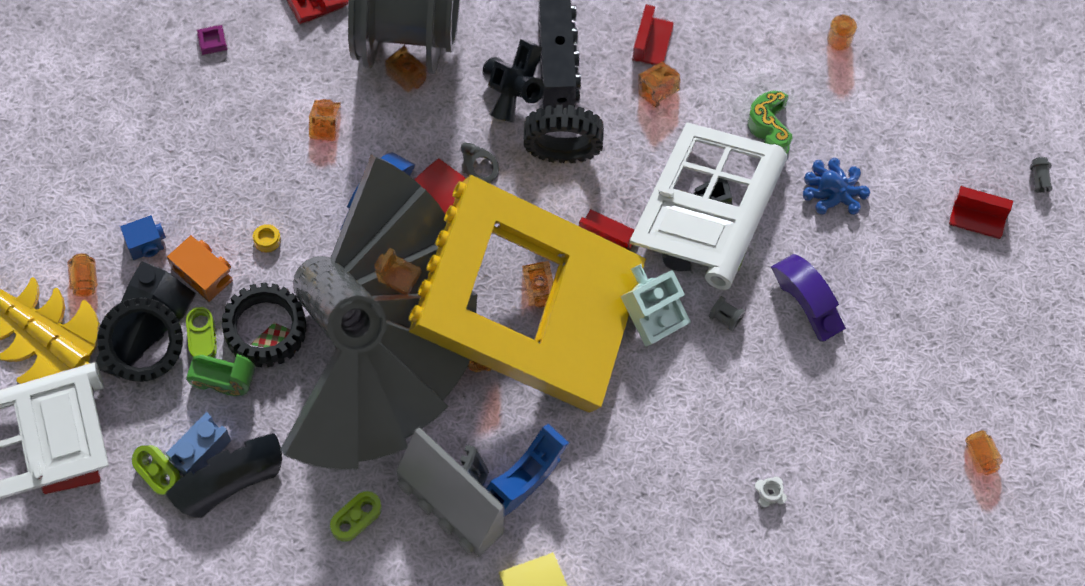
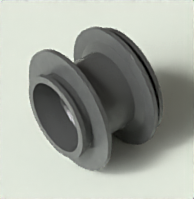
(402, 22)

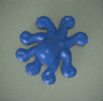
(834, 186)

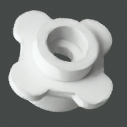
(773, 484)

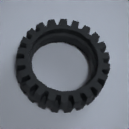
(564, 120)
(256, 296)
(145, 373)

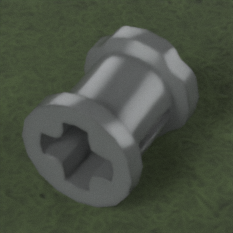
(727, 313)

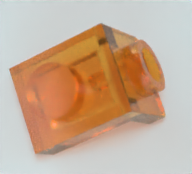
(323, 119)
(396, 272)

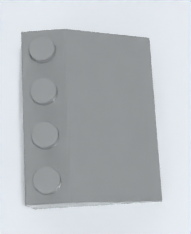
(450, 494)

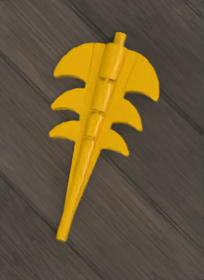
(43, 334)

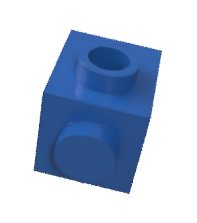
(143, 237)

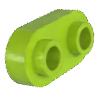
(156, 472)
(355, 517)

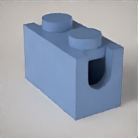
(198, 445)

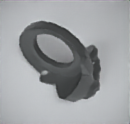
(470, 154)

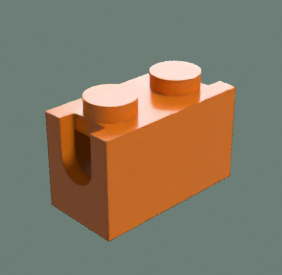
(200, 267)

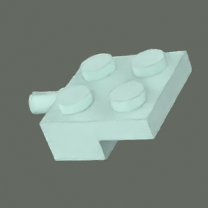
(655, 305)

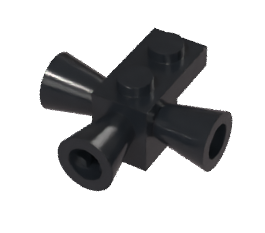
(514, 80)

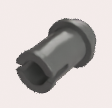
(1040, 168)

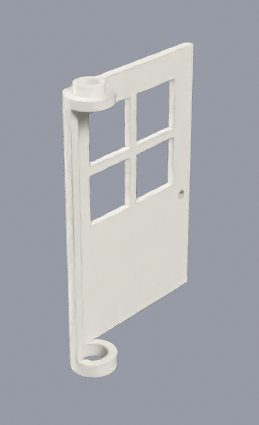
(705, 228)
(56, 428)

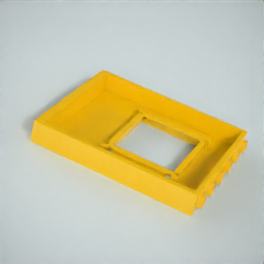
(582, 313)

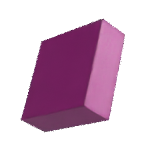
(212, 39)

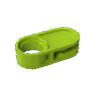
(201, 340)

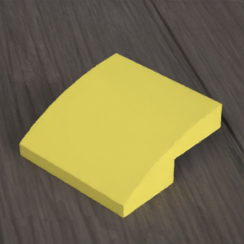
(537, 572)

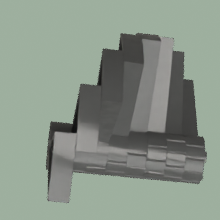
(380, 375)

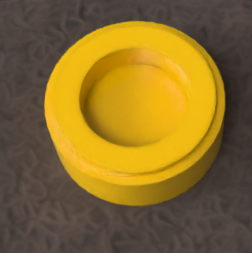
(266, 238)

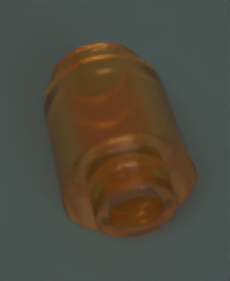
(841, 32)
(82, 275)
(983, 452)

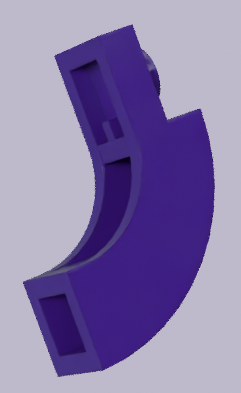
(812, 293)

